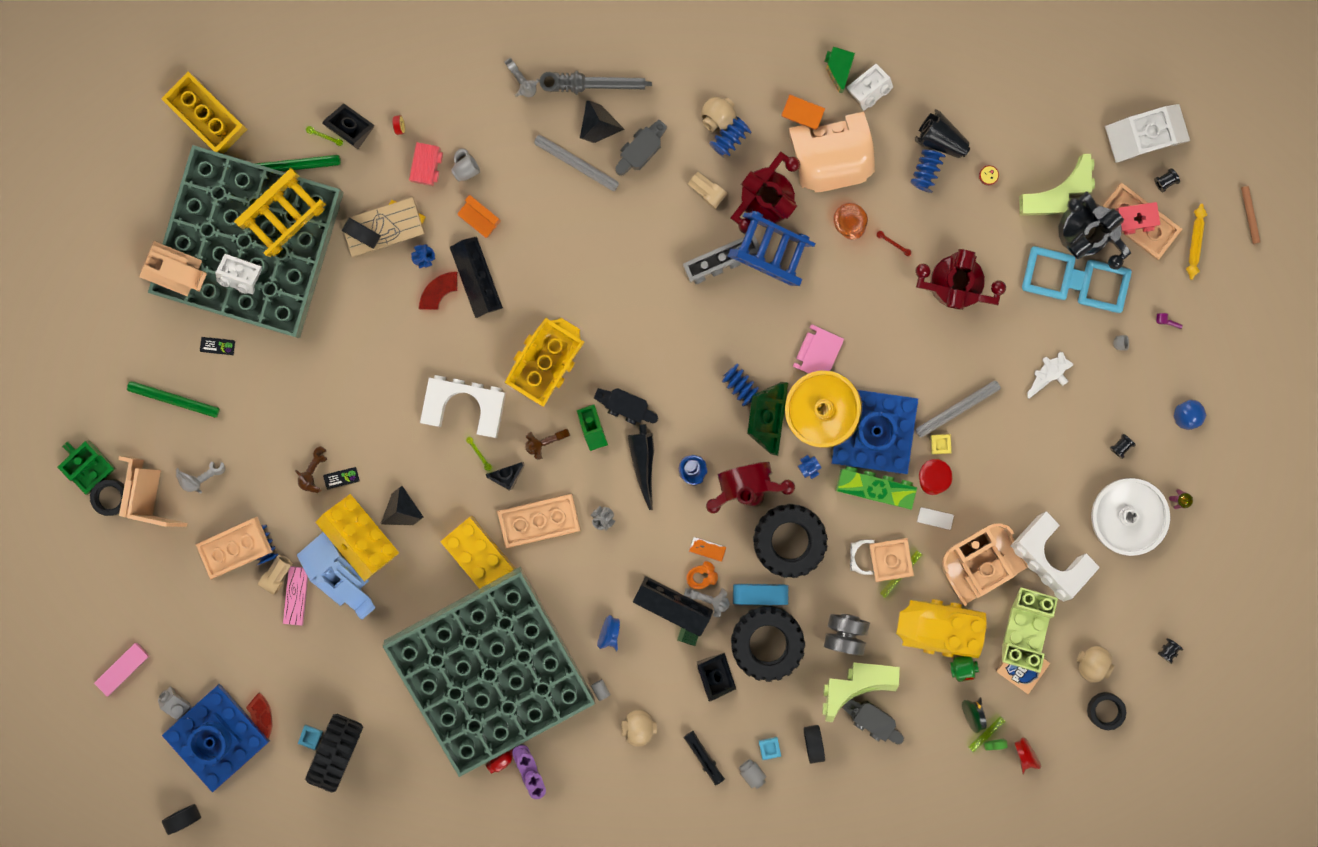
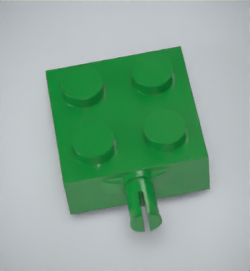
(85, 466)

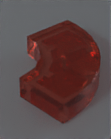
(437, 290)
(261, 714)

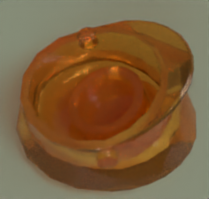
(850, 220)

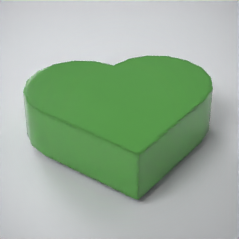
(996, 744)

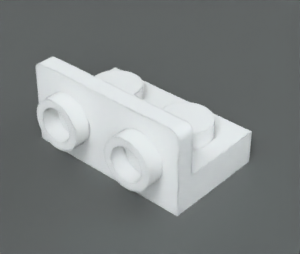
(870, 86)
(237, 274)

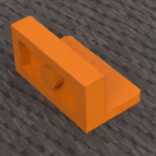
(803, 112)
(478, 217)

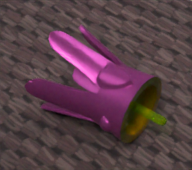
(1184, 499)

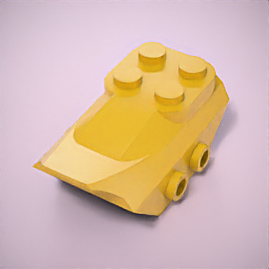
(545, 360)
(942, 628)

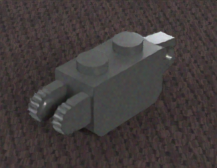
(641, 149)
(874, 720)

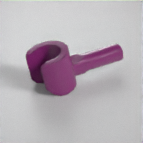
(1162, 318)

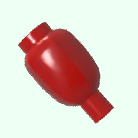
(500, 762)

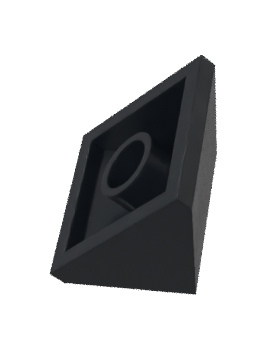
(349, 125)
(716, 676)

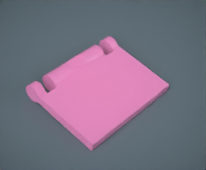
(818, 351)

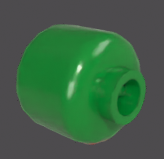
(964, 668)

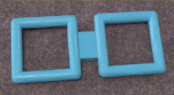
(1076, 280)

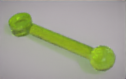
(310, 130)
(488, 466)

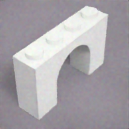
(440, 391)
(1031, 549)

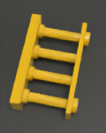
(261, 206)

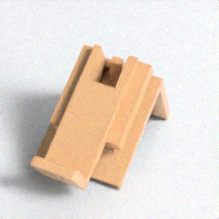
(172, 269)
(141, 493)

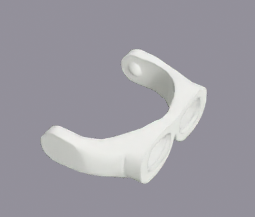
(853, 548)

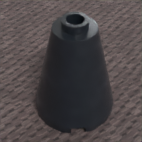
(942, 136)

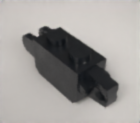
(625, 404)

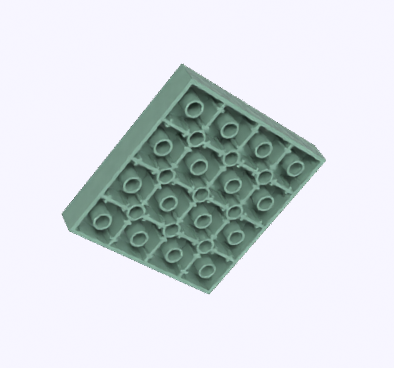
(203, 226)
(489, 672)

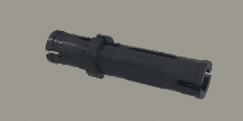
(708, 764)

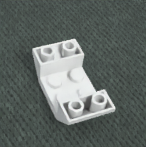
(1147, 132)

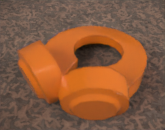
(706, 567)

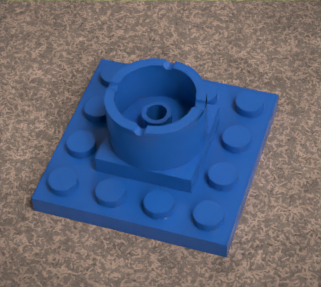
(892, 445)
(215, 738)

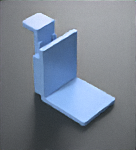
(335, 575)

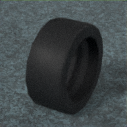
(361, 233)
(94, 497)
(1117, 722)
(814, 744)
(181, 819)

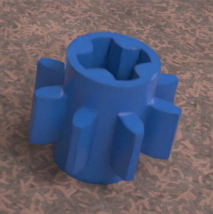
(423, 256)
(809, 467)

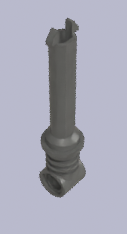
(578, 82)

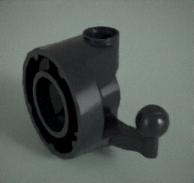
(1078, 220)

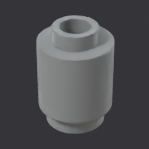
(752, 774)

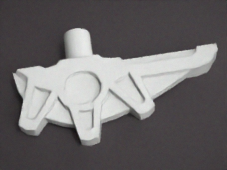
(1050, 371)

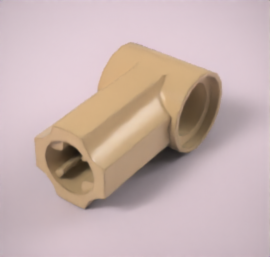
(711, 193)
(273, 578)

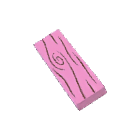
(295, 596)

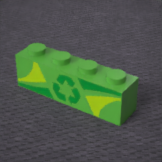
(875, 488)

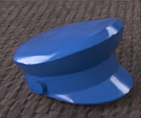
(609, 633)

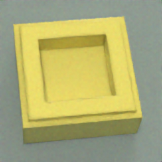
(941, 444)

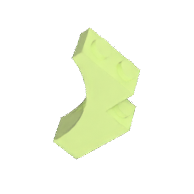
(1056, 200)
(860, 679)

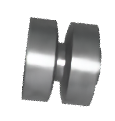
(847, 629)

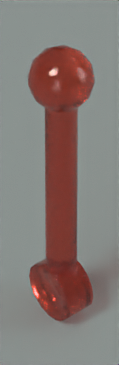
(880, 234)

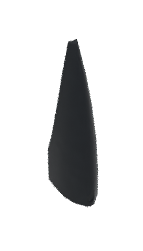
(642, 456)

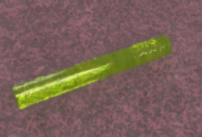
(891, 585)

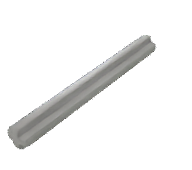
(576, 162)
(958, 408)

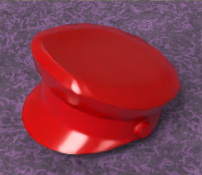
(935, 476)
(1027, 755)

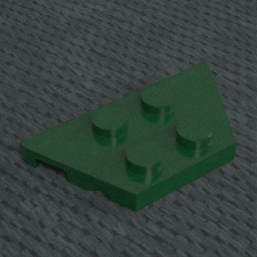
(767, 417)

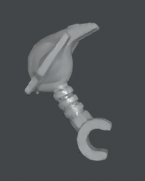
(527, 87)
(191, 483)
(719, 603)

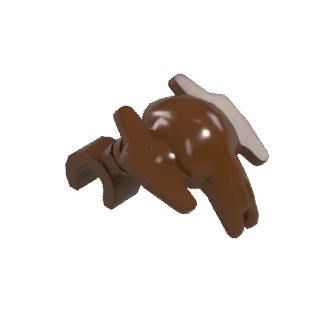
(534, 446)
(305, 479)

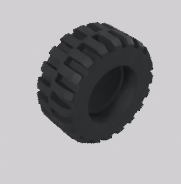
(816, 540)
(786, 662)
(334, 753)

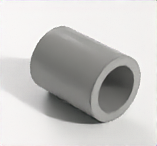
(600, 690)

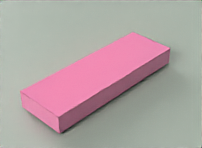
(122, 669)

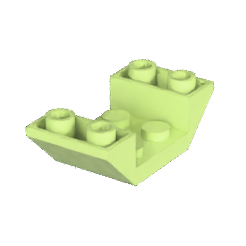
(1027, 629)

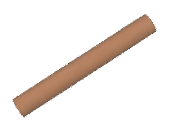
(1250, 215)

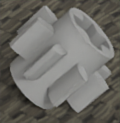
(602, 518)

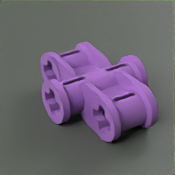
(529, 772)

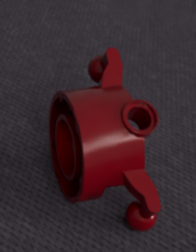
(767, 177)
(942, 281)
(747, 481)

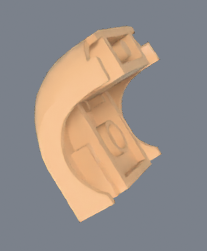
(834, 153)
(982, 562)

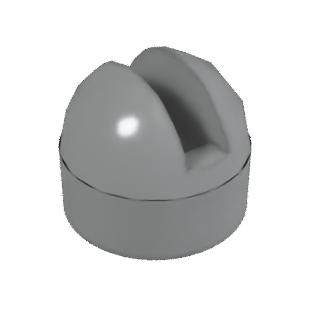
(1121, 342)

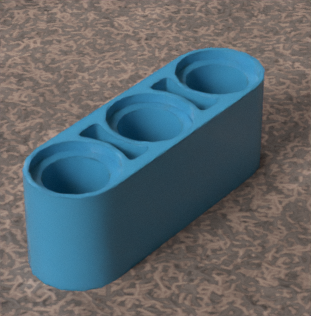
(760, 594)

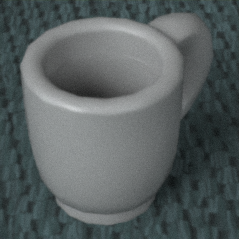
(466, 167)

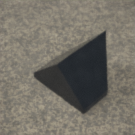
(598, 123)
(507, 476)
(401, 509)

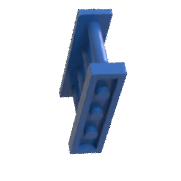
(758, 261)

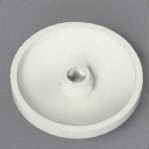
(1130, 516)

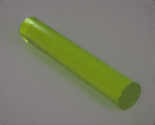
(986, 734)

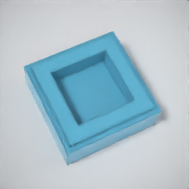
(310, 737)
(769, 748)

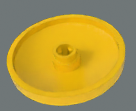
(823, 409)

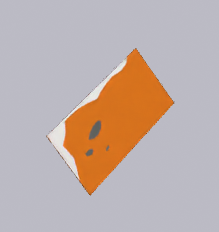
(707, 549)

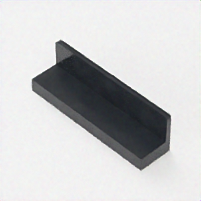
(476, 277)
(673, 606)

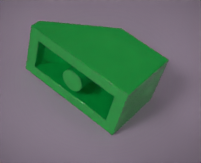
(839, 66)
(592, 427)

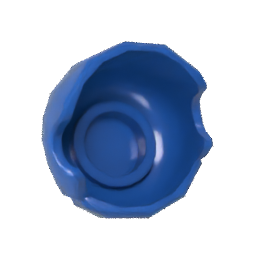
(1190, 414)
(692, 469)

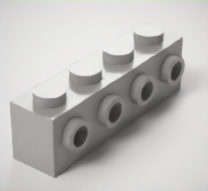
(715, 261)

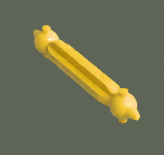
(1196, 241)

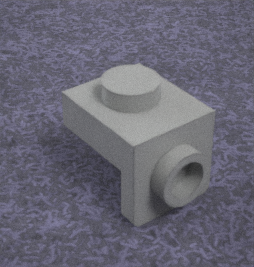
(173, 704)

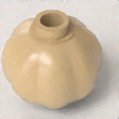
(718, 114)
(1095, 664)
(638, 728)

